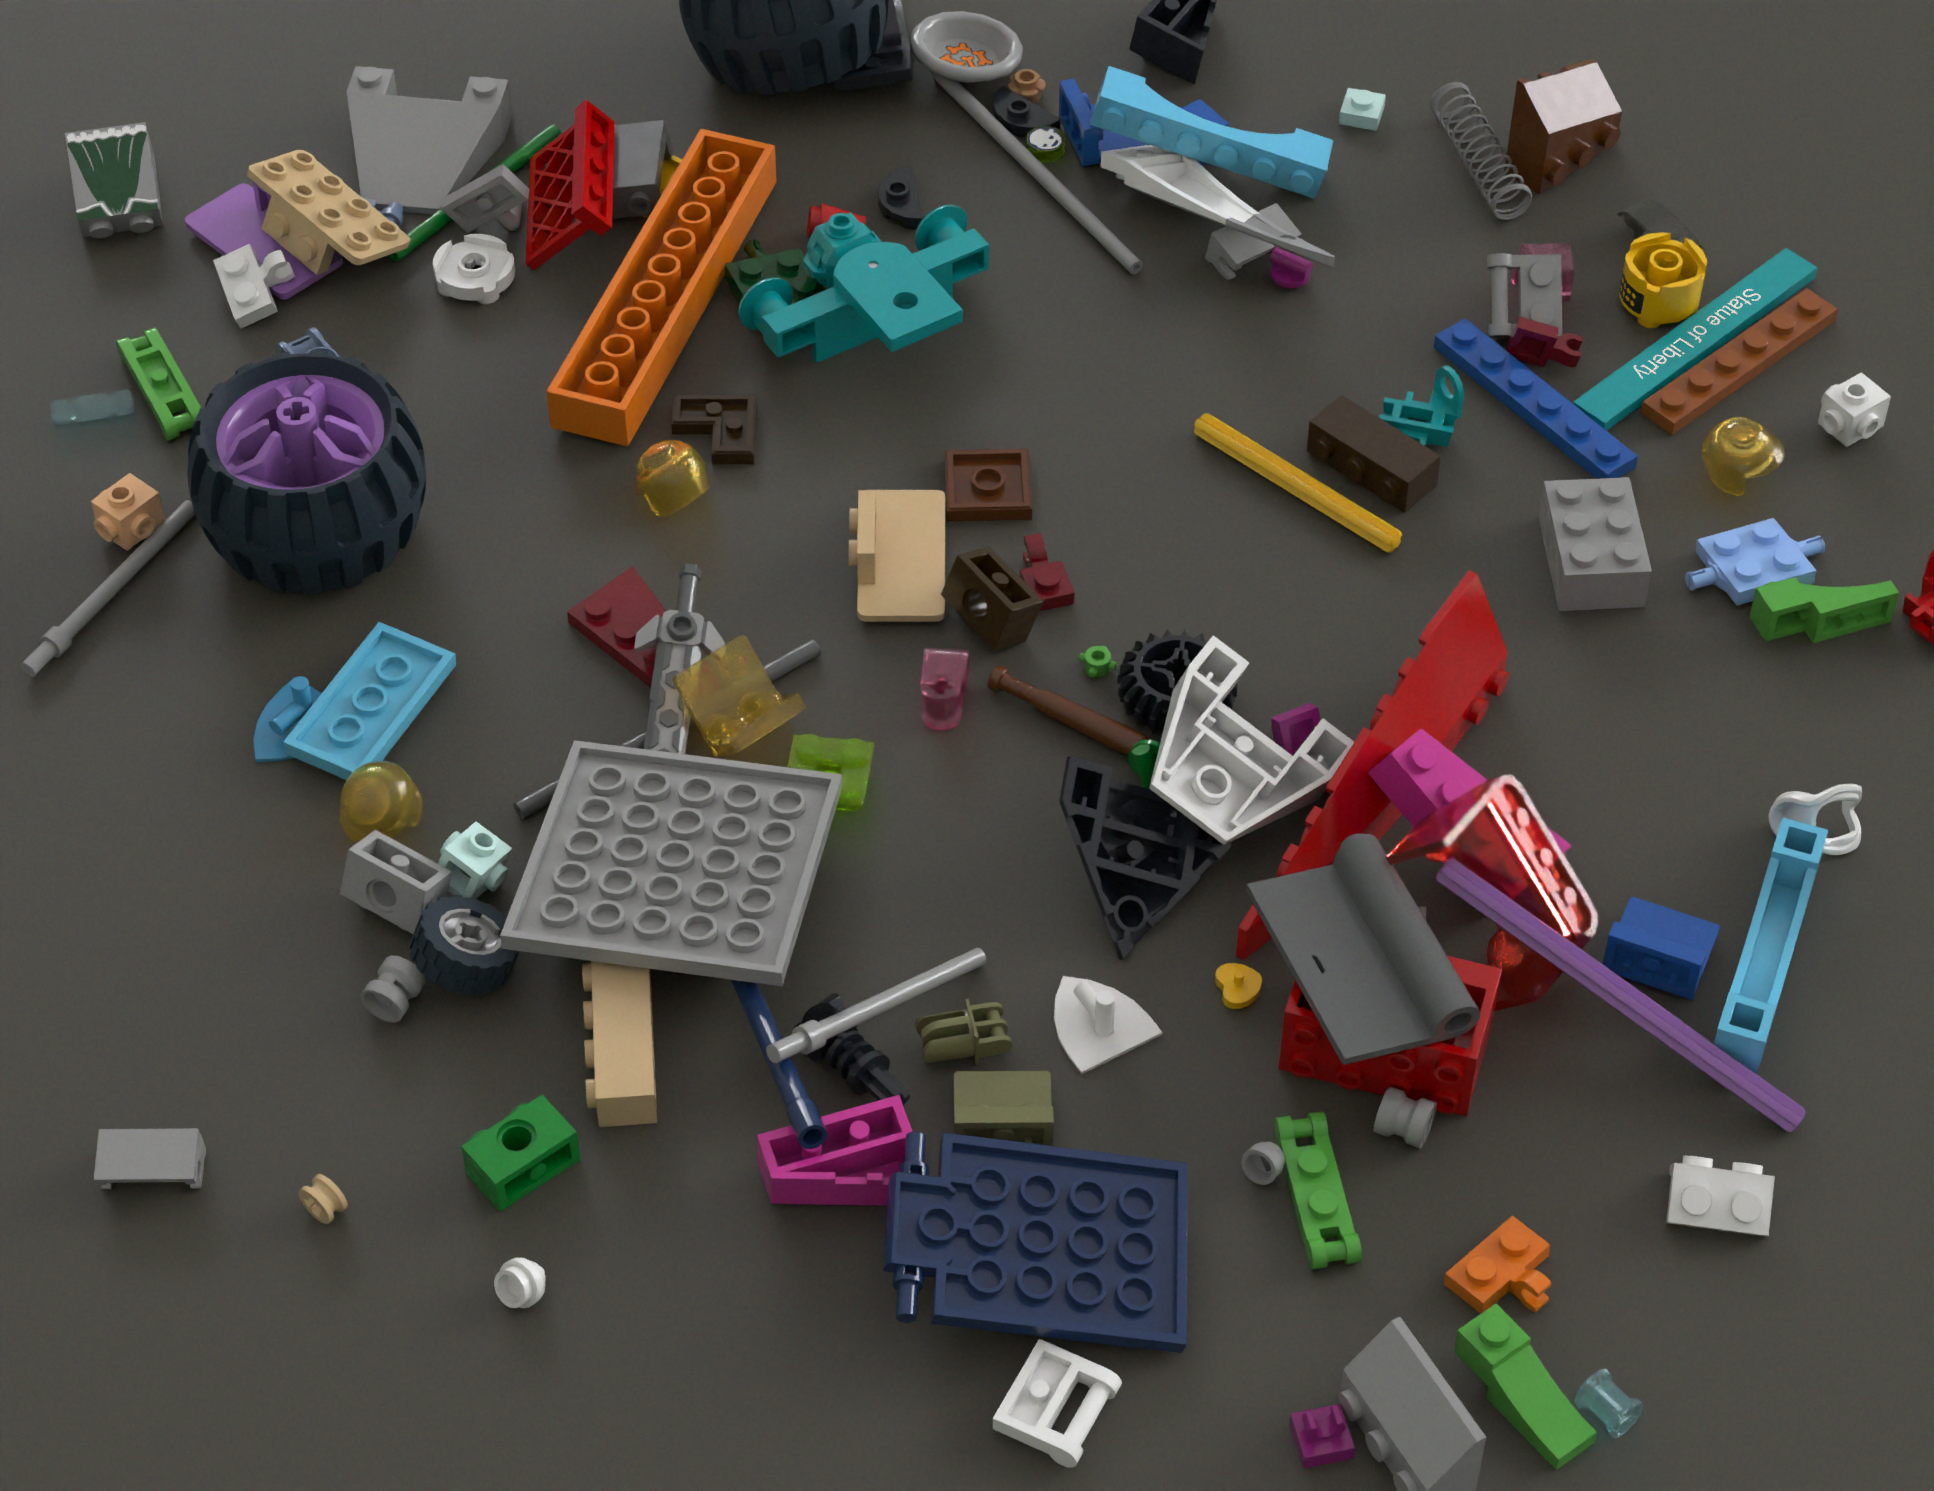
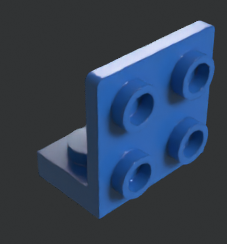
(1086, 139)
(1660, 947)

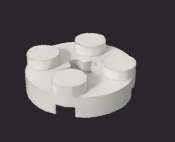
(455, 273)

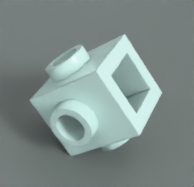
(475, 861)

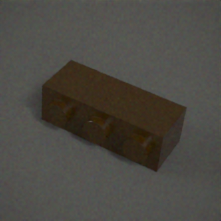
(1373, 453)

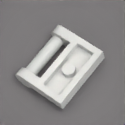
(1041, 1394)

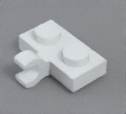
(248, 282)

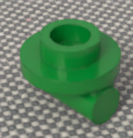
(1143, 759)

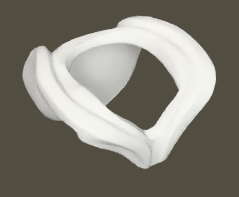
(1805, 807)

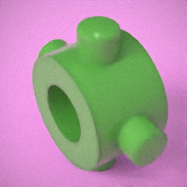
(1097, 661)

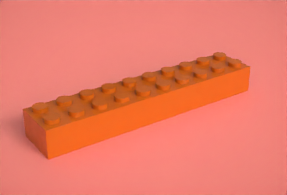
(661, 288)

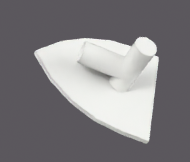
(1098, 1023)

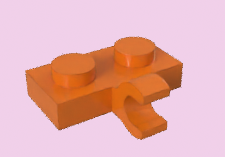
(1502, 1265)

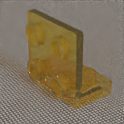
(734, 698)

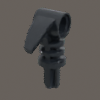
(854, 1057)

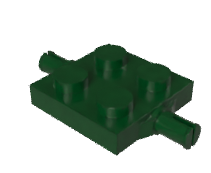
(760, 266)

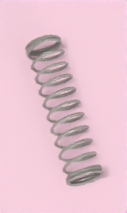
(1501, 191)

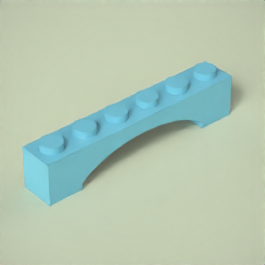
(1283, 160)
(1770, 942)

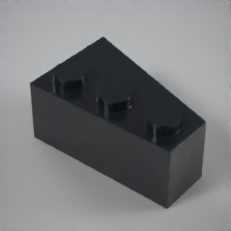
(1174, 34)

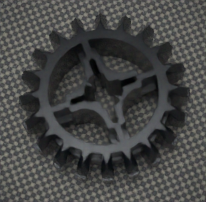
(1152, 672)

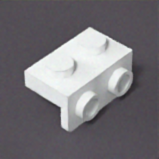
(1720, 1198)

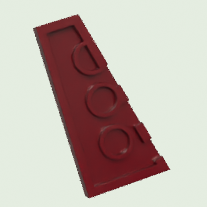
(613, 618)

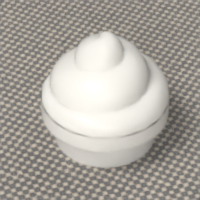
(520, 1283)

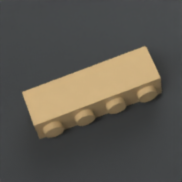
(621, 1044)

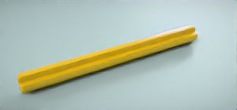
(1298, 483)

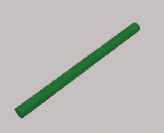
(513, 163)

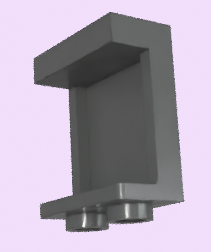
(638, 167)

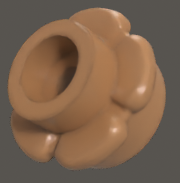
(1027, 84)

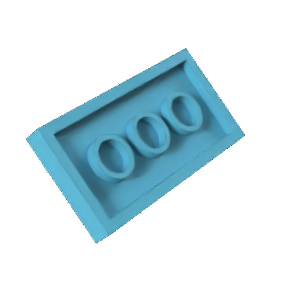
(370, 702)

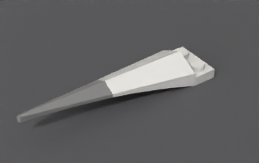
(1192, 188)

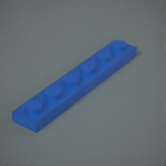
(1535, 401)

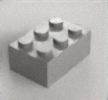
(1594, 544)

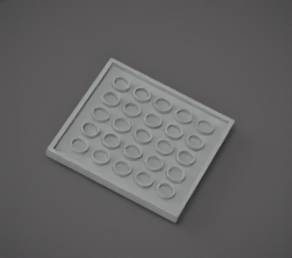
(674, 863)

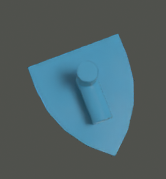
(281, 717)

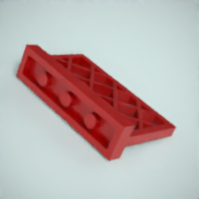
(582, 170)

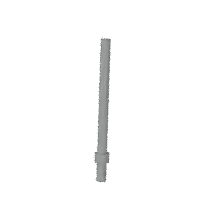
(59, 637)
(814, 1034)

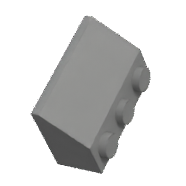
(1411, 1414)

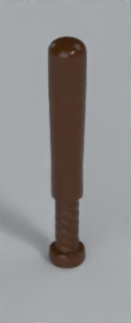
(1088, 722)

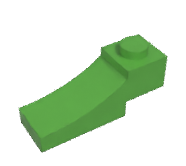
(1820, 611)
(1522, 1387)

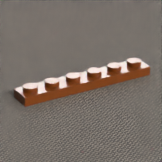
(1739, 361)

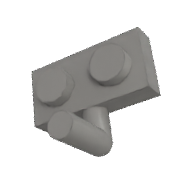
(491, 196)

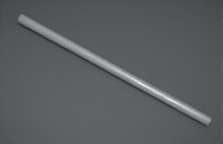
(1041, 174)

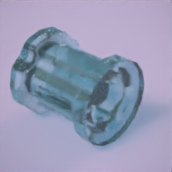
(1609, 1403)

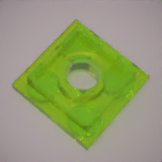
(840, 756)

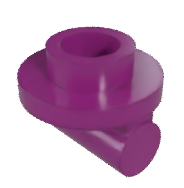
(1289, 269)

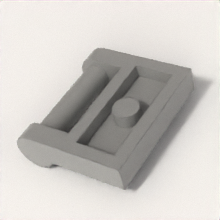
(1537, 290)

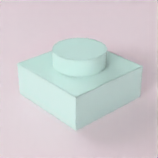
(1362, 109)

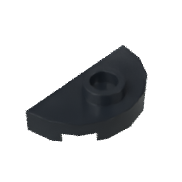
(1020, 114)
(900, 198)

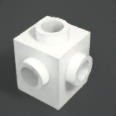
(1853, 409)

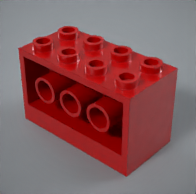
(1435, 1071)

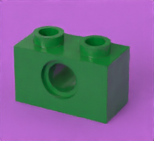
(508, 1175)

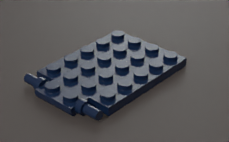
(1042, 1241)

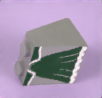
(114, 180)

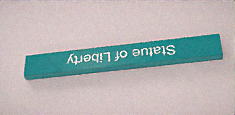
(1696, 338)

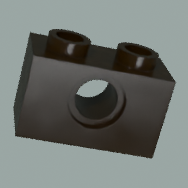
(991, 598)

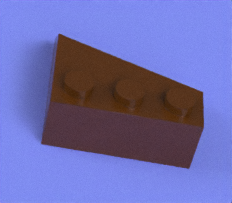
(1561, 123)

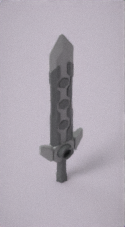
(680, 641)

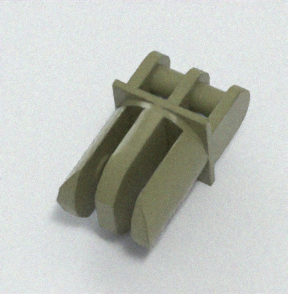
(964, 1033)

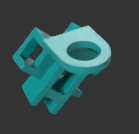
(1438, 413)

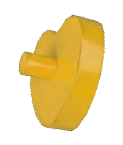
(1239, 985)

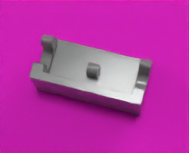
(1236, 248)
(149, 1156)

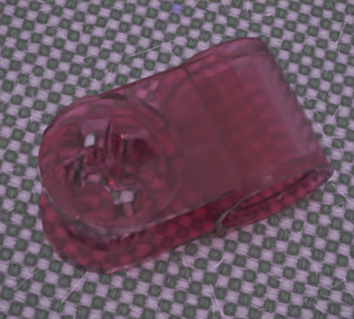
(944, 686)

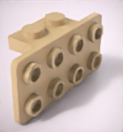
(318, 213)
(899, 555)

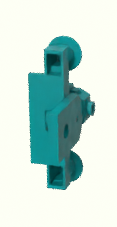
(871, 287)

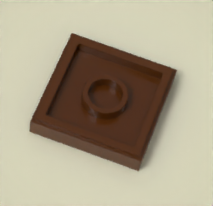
(988, 484)

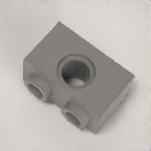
(392, 880)

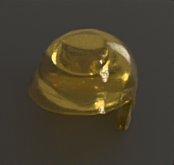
(1740, 450)
(671, 476)
(379, 799)

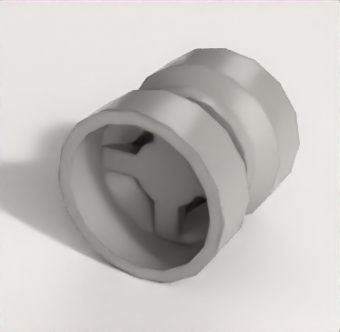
(395, 985)
(1405, 1117)

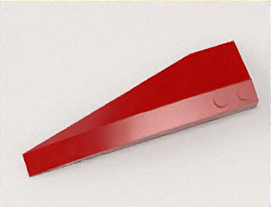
(1437, 692)

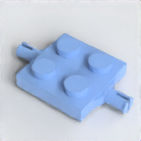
(1751, 558)

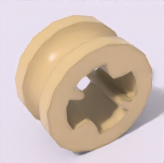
(323, 1199)

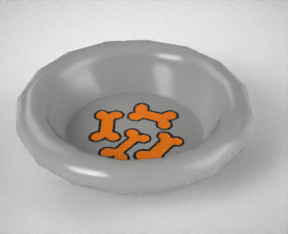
(966, 46)

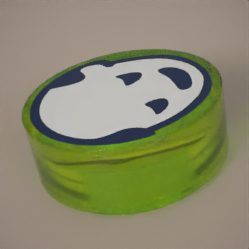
(1046, 143)

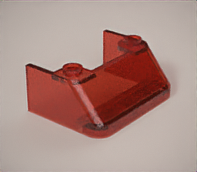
(1510, 847)

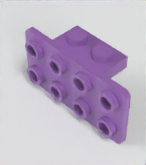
(236, 221)

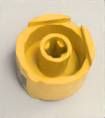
(1662, 279)

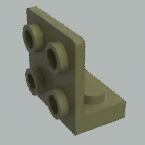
(1004, 1105)

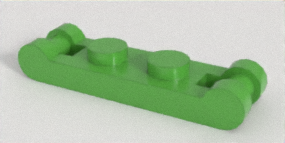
(160, 381)
(1317, 1191)

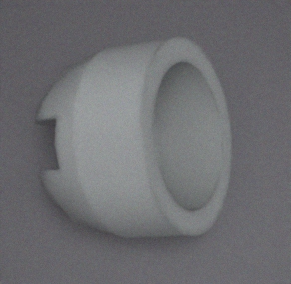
(1263, 1162)

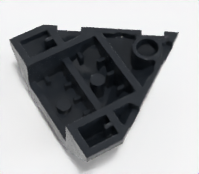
(1133, 849)

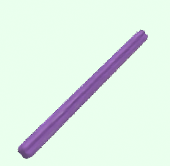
(1621, 995)

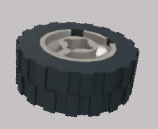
(461, 946)

